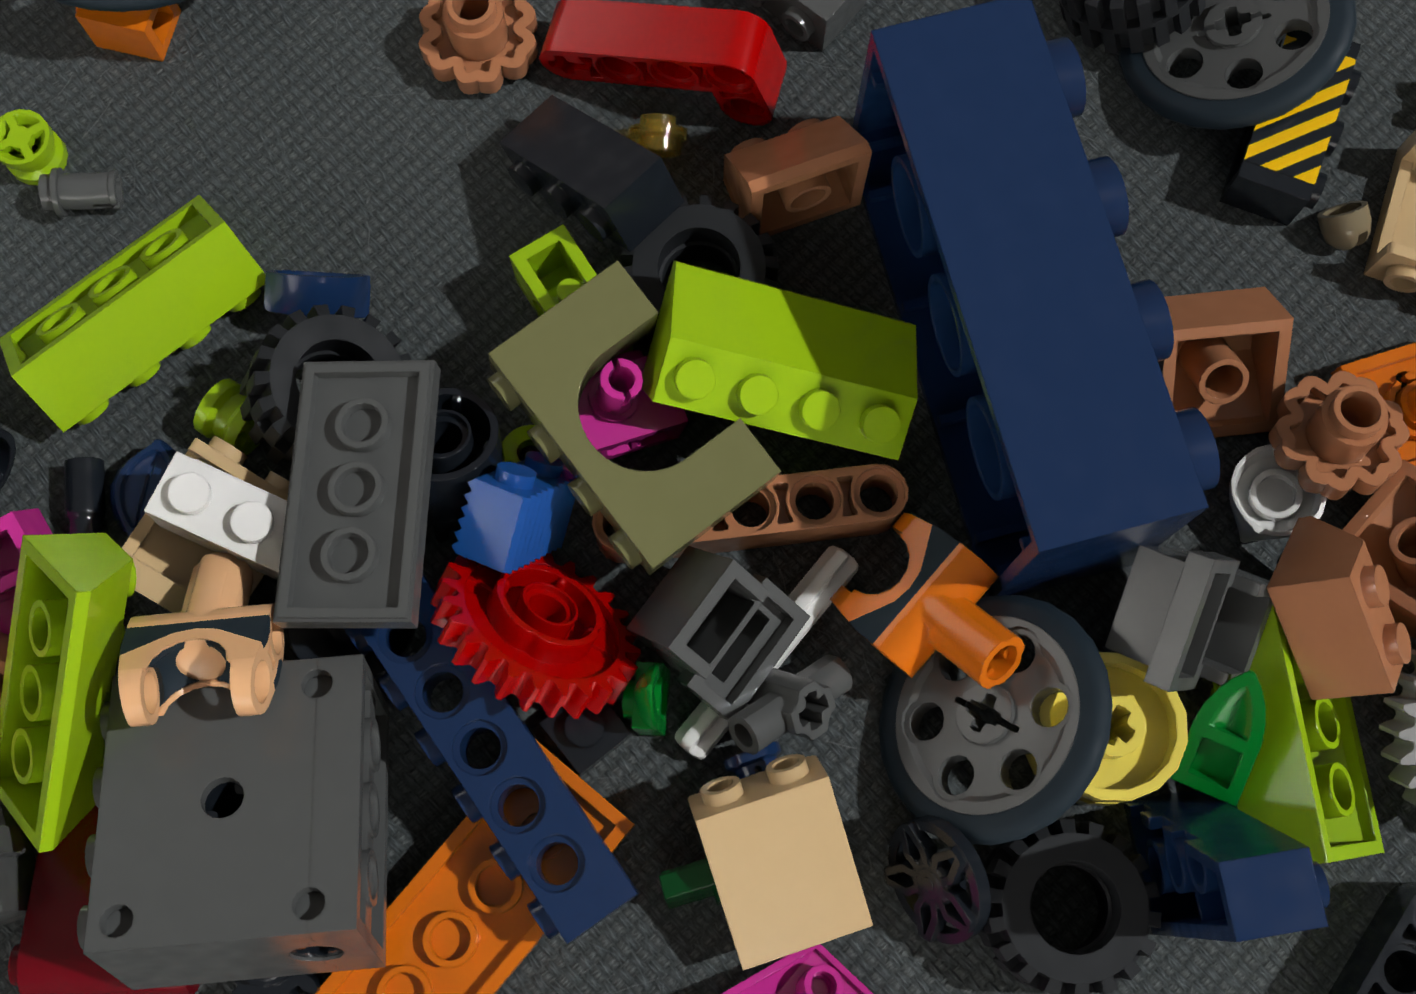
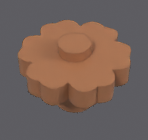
(478, 41)
(1338, 435)

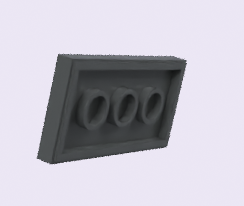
(358, 495)

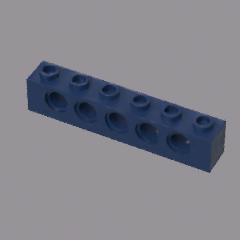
(600, 880)

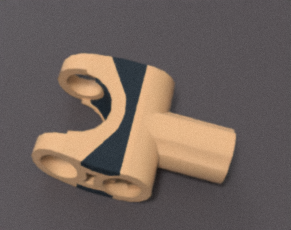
(206, 644)

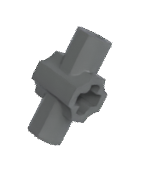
(791, 704)

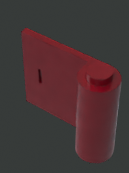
(49, 949)

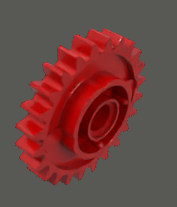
(536, 634)

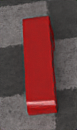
(670, 48)

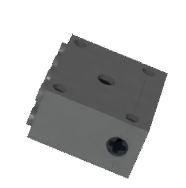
(244, 836)

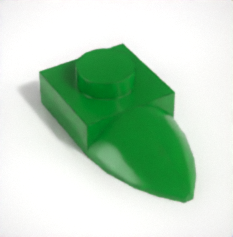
(647, 699)
(1225, 739)

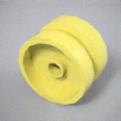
(1144, 738)

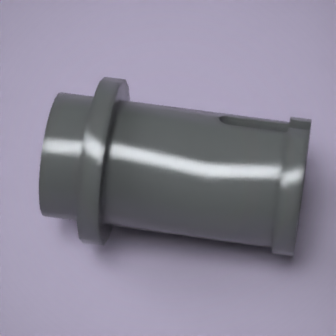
(80, 191)

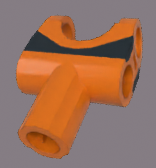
(935, 609)

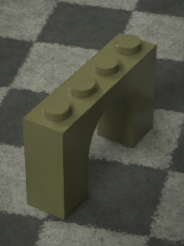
(546, 374)

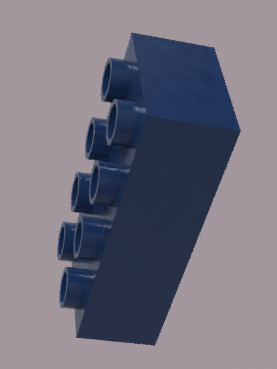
(1021, 301)

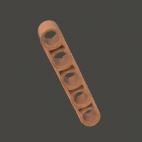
(786, 524)

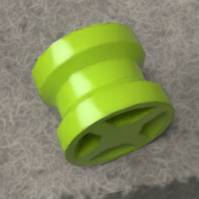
(17, 136)
(221, 416)

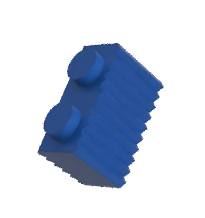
(516, 513)

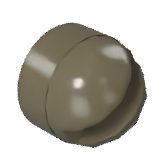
(1346, 224)

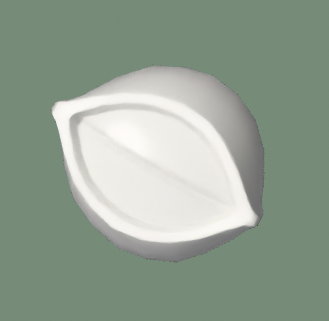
(1269, 498)

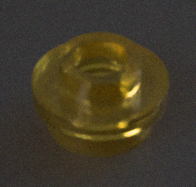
(659, 134)

